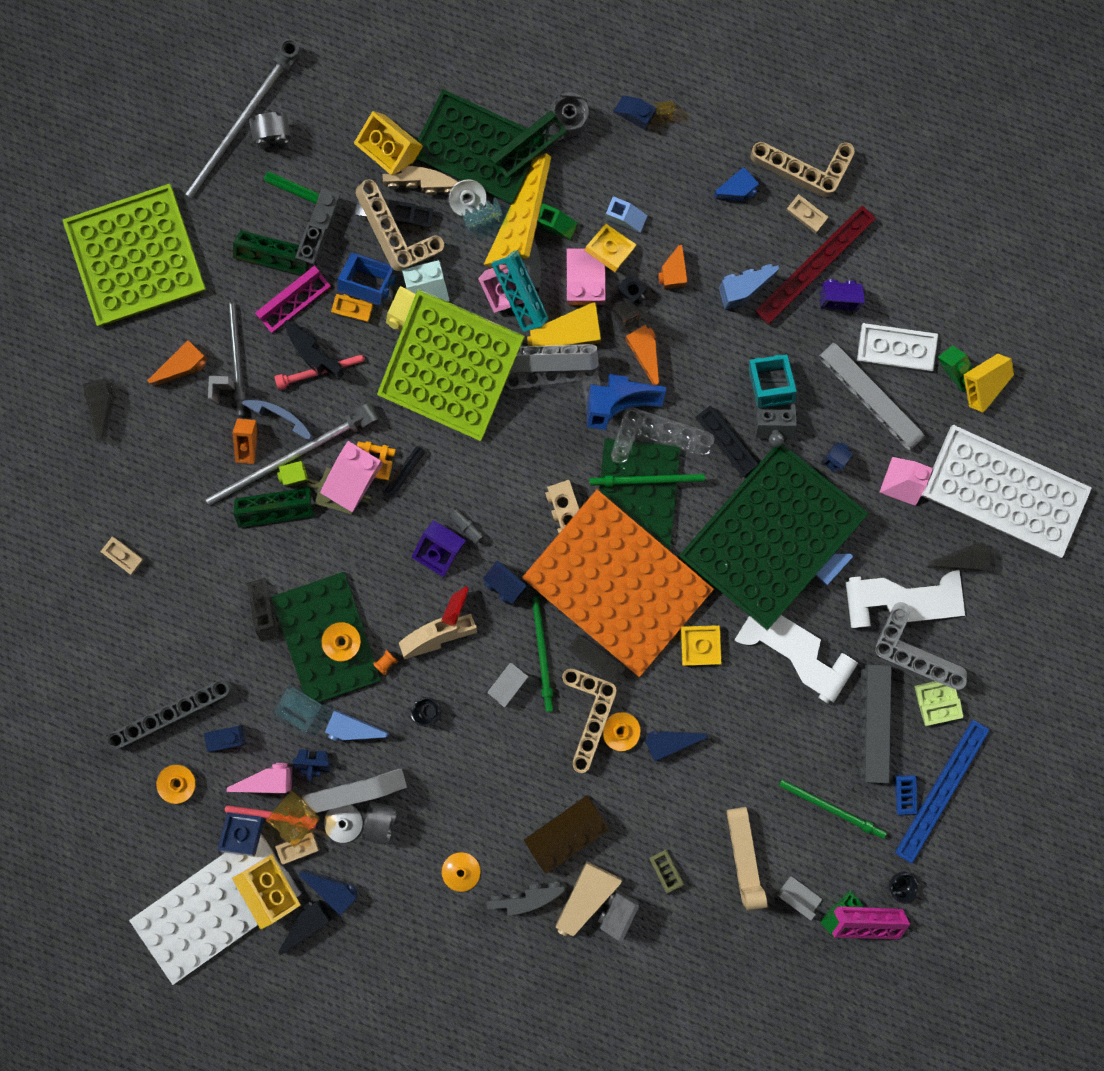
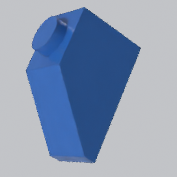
(738, 187)

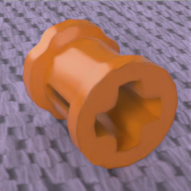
(385, 662)

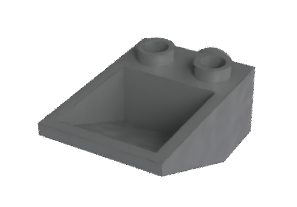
(775, 421)

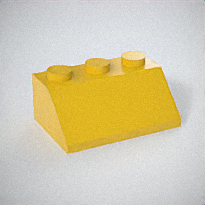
(387, 143)
(266, 891)

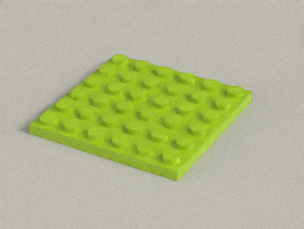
(134, 255)
(450, 365)

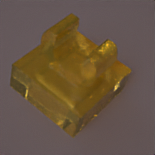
(665, 108)

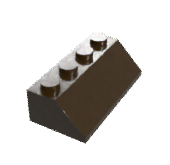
(566, 834)

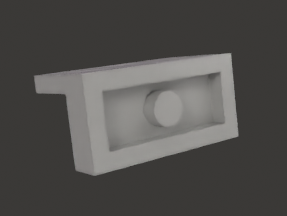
(219, 383)
(507, 684)
(799, 897)

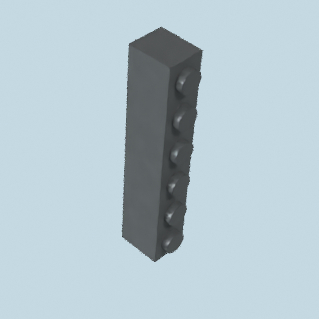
(875, 723)

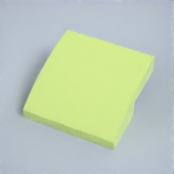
(938, 703)

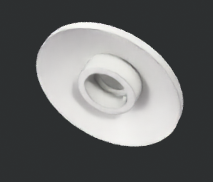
(459, 203)
(353, 823)

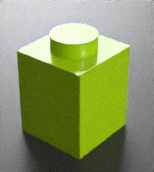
(292, 474)

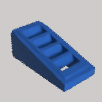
(913, 787)

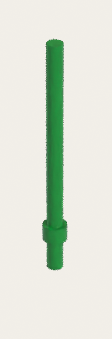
(609, 480)
(547, 691)
(865, 826)

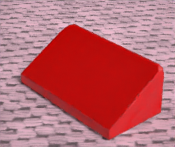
(455, 607)

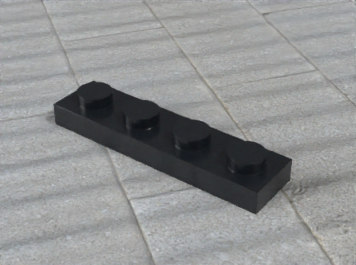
(726, 441)

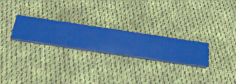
(942, 791)

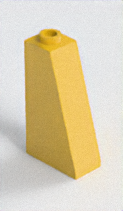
(571, 329)

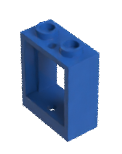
(370, 267)

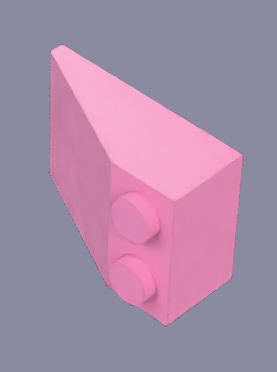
(584, 278)
(351, 476)
(271, 780)

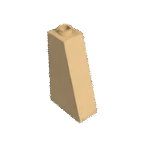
(588, 894)

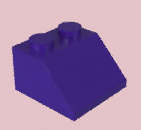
(841, 295)
(438, 548)

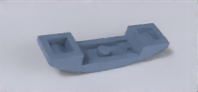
(260, 406)

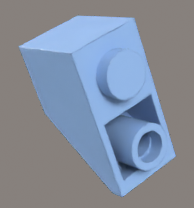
(625, 215)

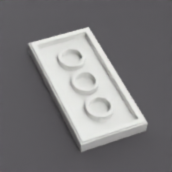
(897, 347)

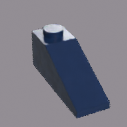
(667, 742)
(333, 891)

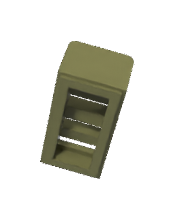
(674, 887)

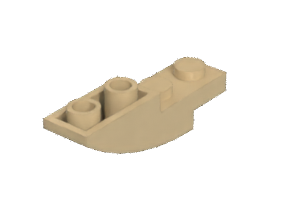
(412, 176)
(433, 634)

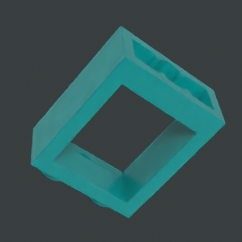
(767, 398)

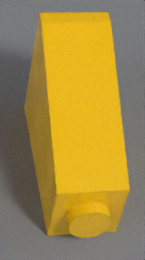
(987, 381)

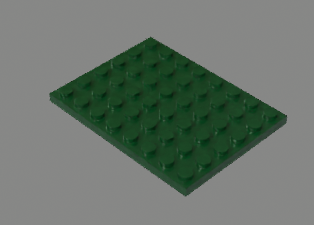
(773, 535)

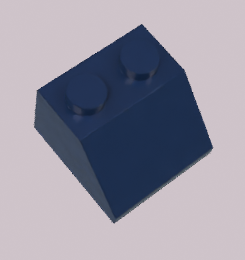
(504, 583)

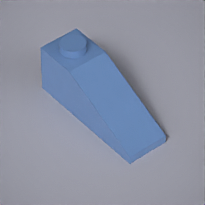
(347, 728)

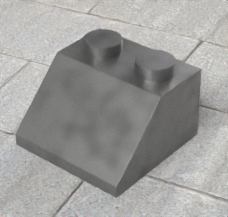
(618, 915)

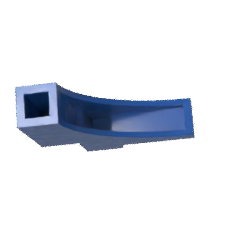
(618, 396)

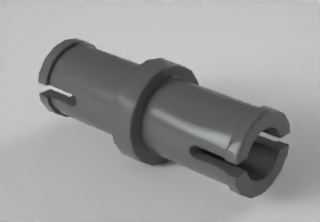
(466, 526)

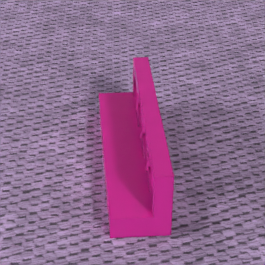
(288, 294)
(872, 919)

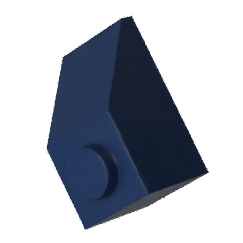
(635, 111)
(837, 457)
(224, 738)

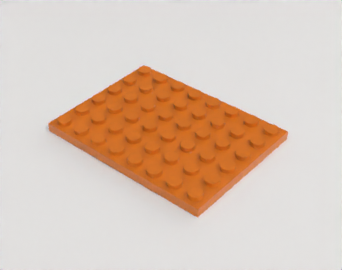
(617, 583)

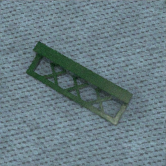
(525, 138)
(268, 255)
(273, 510)

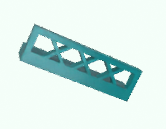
(525, 291)

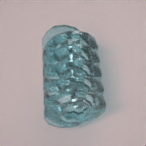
(482, 215)

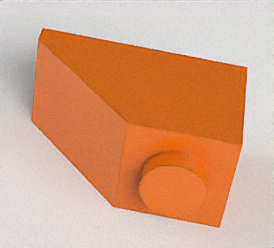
(673, 271)
(245, 441)

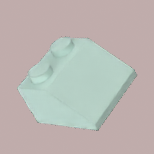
(427, 278)

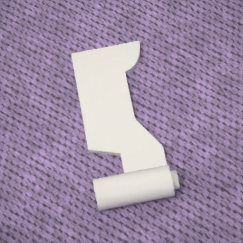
(924, 602)
(802, 650)

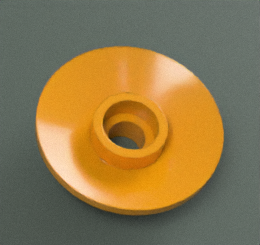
(331, 644)
(629, 735)
(167, 788)
(466, 863)

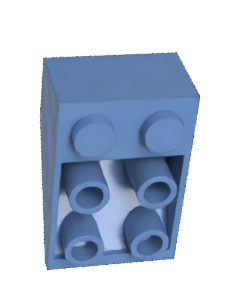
(739, 289)

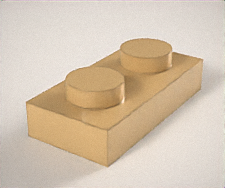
(807, 213)
(122, 555)
(305, 847)

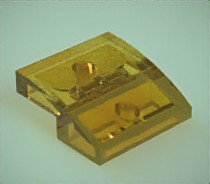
(293, 818)

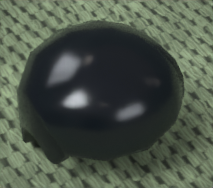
(426, 712)
(903, 887)

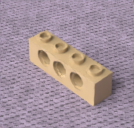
(558, 491)

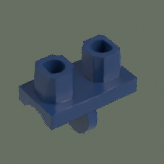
(309, 765)

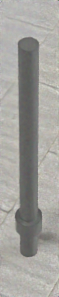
(239, 396)

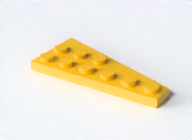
(522, 217)

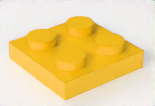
(610, 247)
(700, 645)

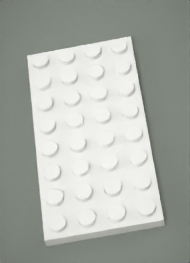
(1006, 491)
(201, 914)

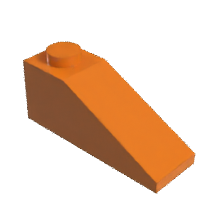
(644, 348)
(181, 363)

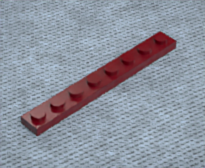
(815, 265)

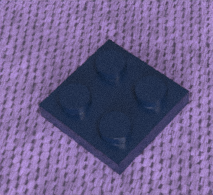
(241, 834)

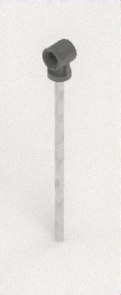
(283, 62)
(363, 416)

